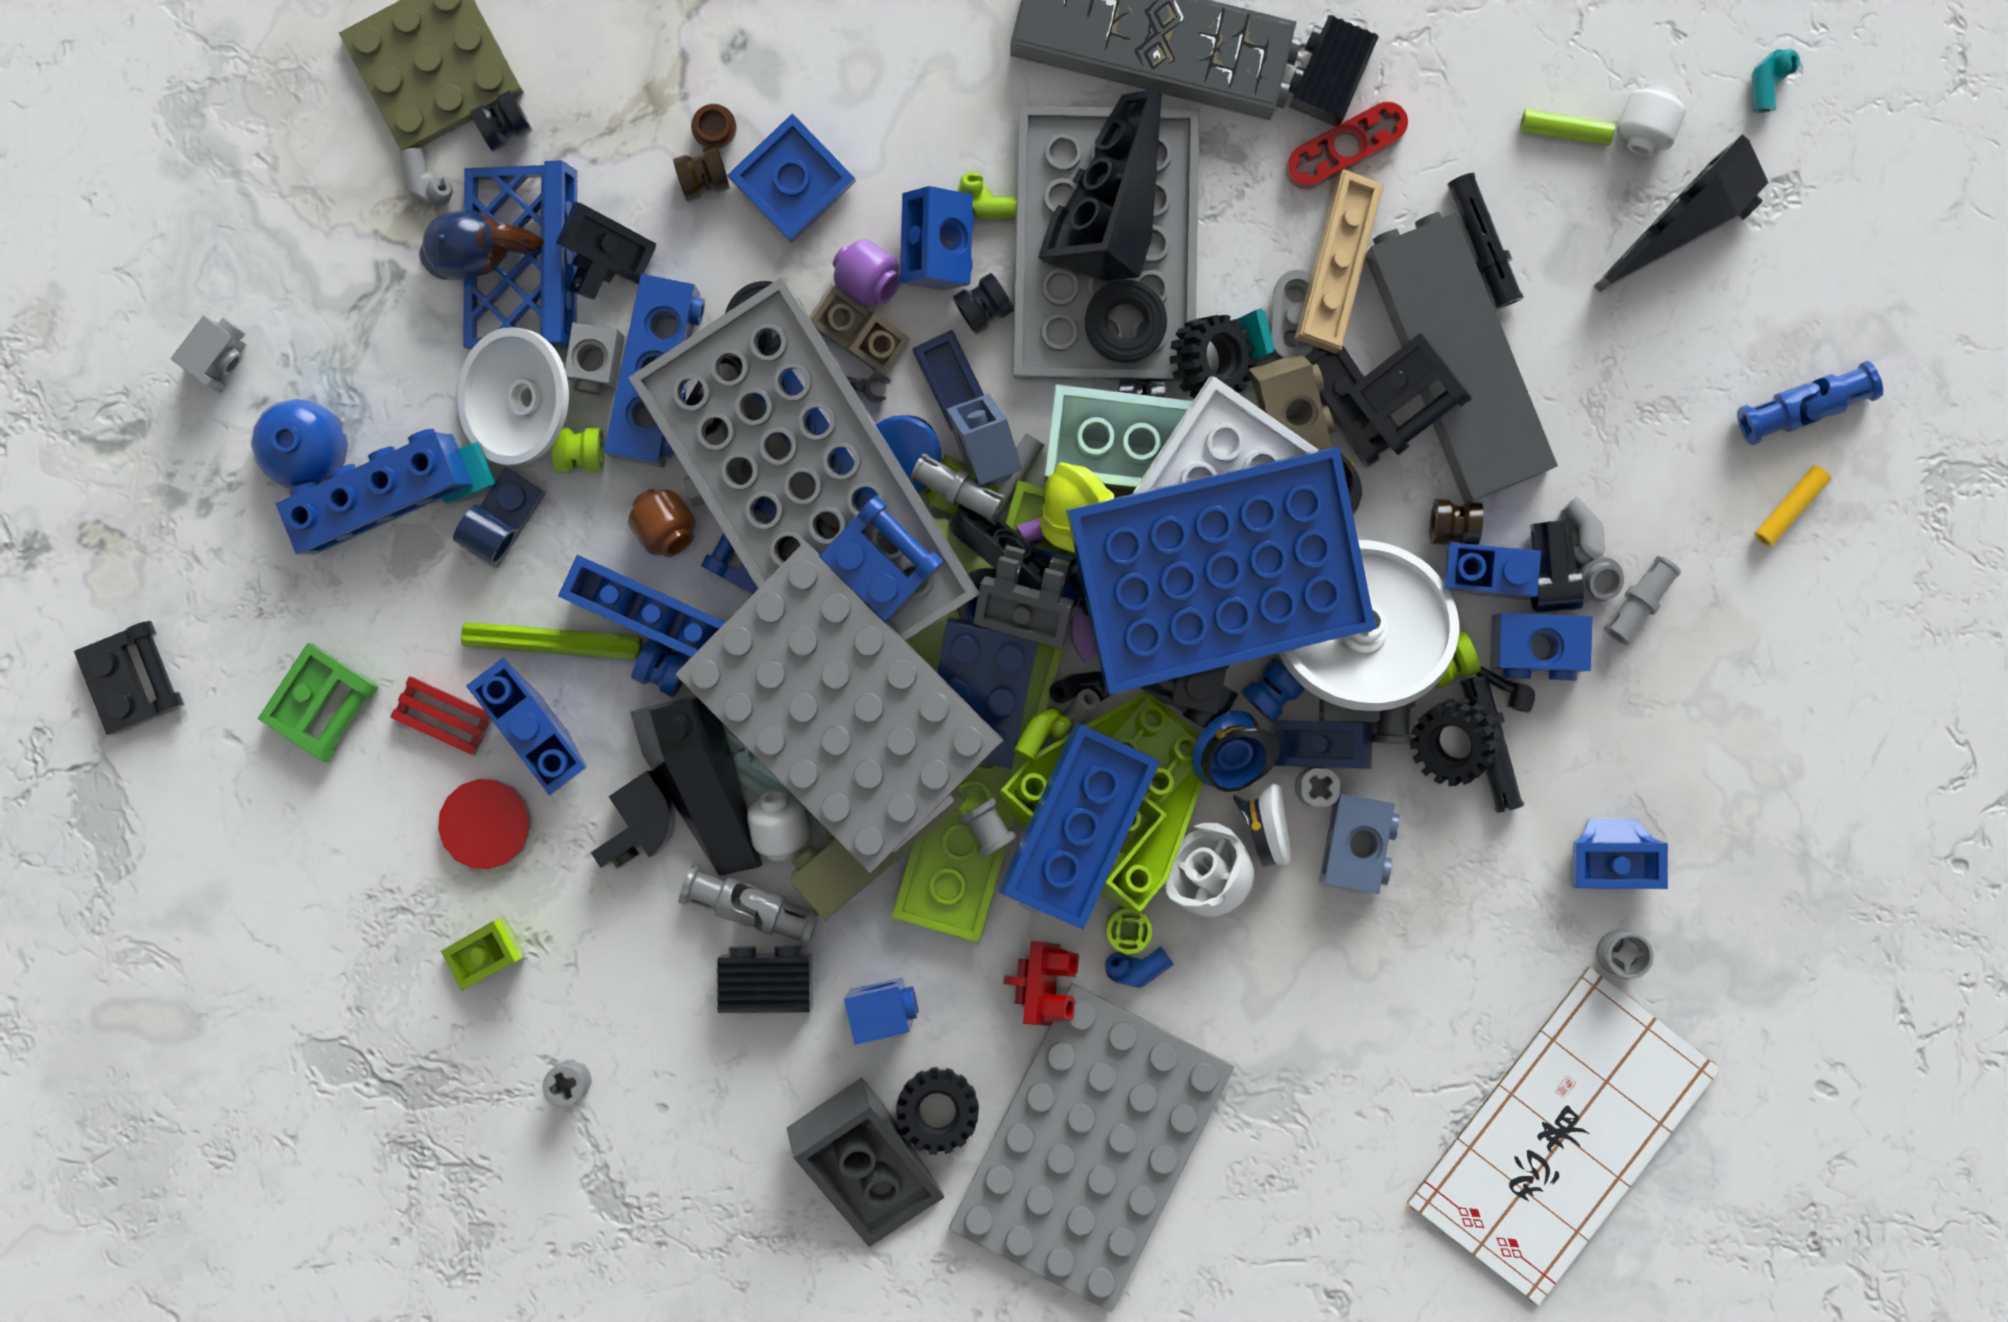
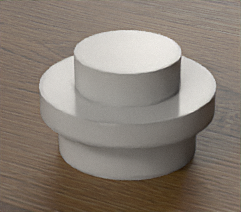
(1602, 579)

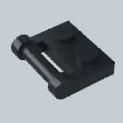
(1398, 382)
(115, 681)

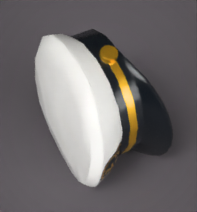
(1268, 825)

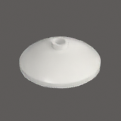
(513, 396)

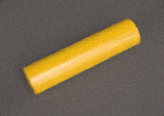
(1792, 506)

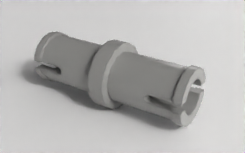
(957, 487)
(1642, 600)

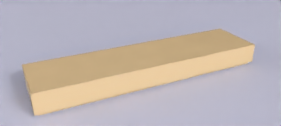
(1339, 261)

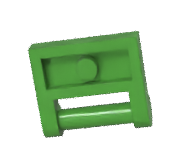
(305, 695)

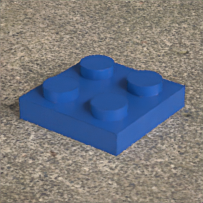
(791, 178)

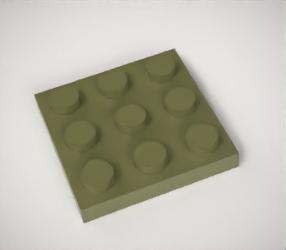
(429, 66)

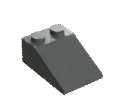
(863, 1162)

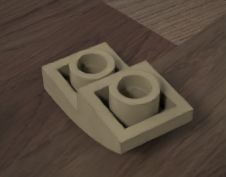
(858, 330)

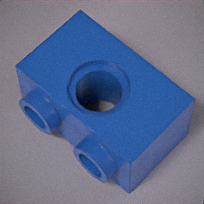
(936, 238)
(1568, 639)
(881, 1010)

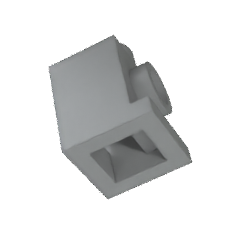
(211, 351)

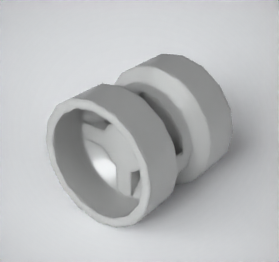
(1634, 955)

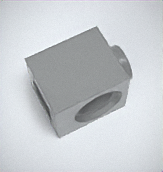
(585, 339)

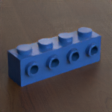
(374, 492)

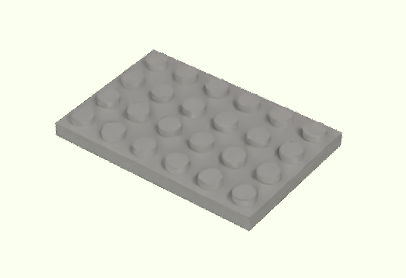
(1054, 300)
(838, 707)
(1091, 1148)

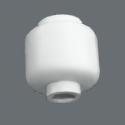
(1651, 119)
(778, 825)

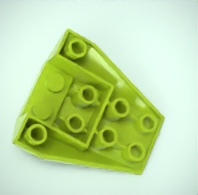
(1165, 809)

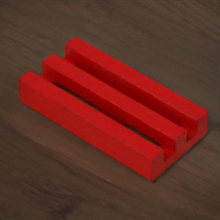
(407, 699)

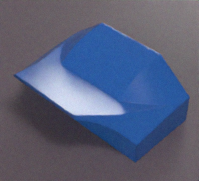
(1619, 857)

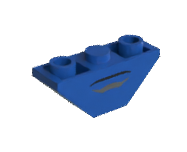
(528, 725)

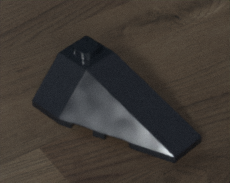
(1712, 199)
(1112, 209)
(696, 769)

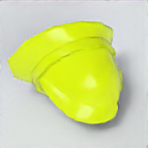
(1066, 489)

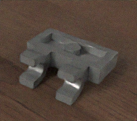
(1023, 610)

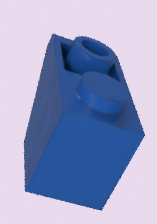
(1492, 570)

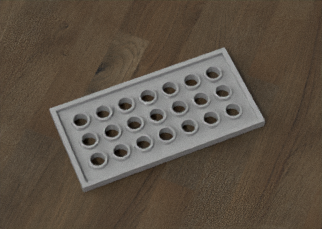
(850, 427)

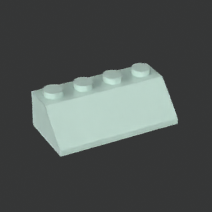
(1110, 432)

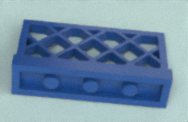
(556, 265)

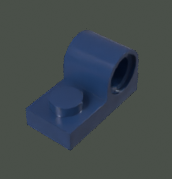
(500, 518)
(1325, 744)

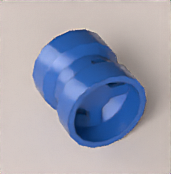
(659, 667)
(1265, 698)

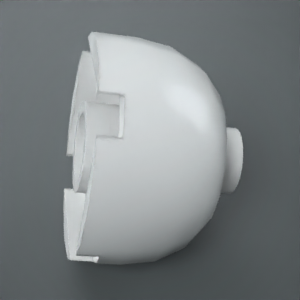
(1211, 872)

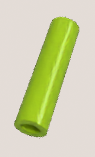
(1567, 127)

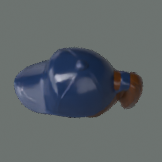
(471, 244)

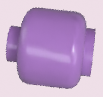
(866, 273)

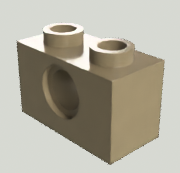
(1290, 380)

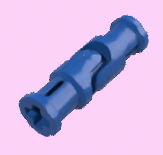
(1810, 402)

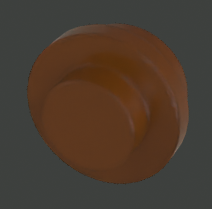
(713, 126)

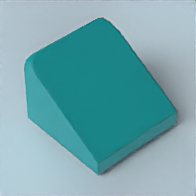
(1260, 333)
(478, 472)

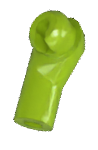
(984, 202)
(1037, 731)

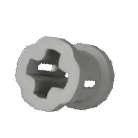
(1331, 787)
(988, 827)
(565, 1096)

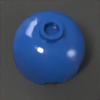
(298, 443)

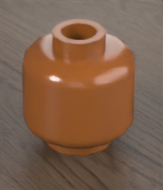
(662, 522)

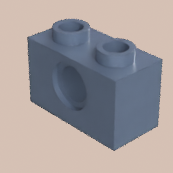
(985, 440)
(1339, 863)

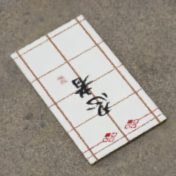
(1563, 1135)

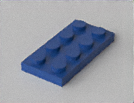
(1079, 826)

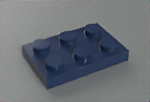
(991, 676)

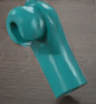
(1768, 75)

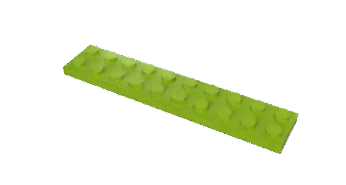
(945, 876)

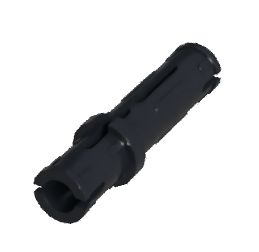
(1485, 241)
(1501, 772)

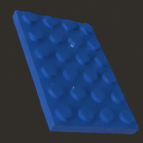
(1221, 569)

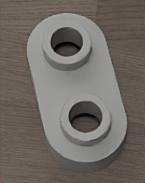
(1286, 314)

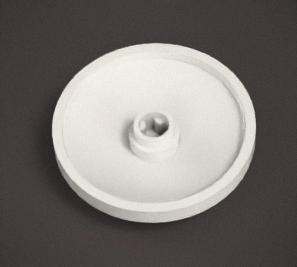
(1402, 655)

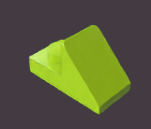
(483, 953)

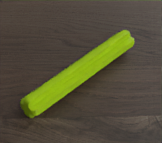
(551, 641)

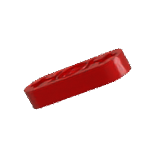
(1381, 141)

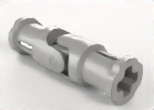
(757, 908)

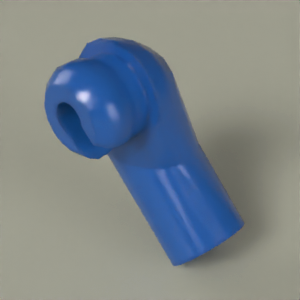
(1136, 971)

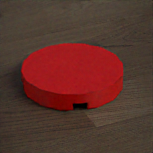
(484, 823)

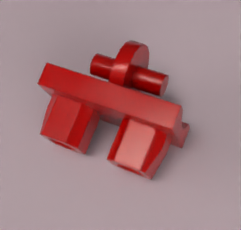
(1038, 983)

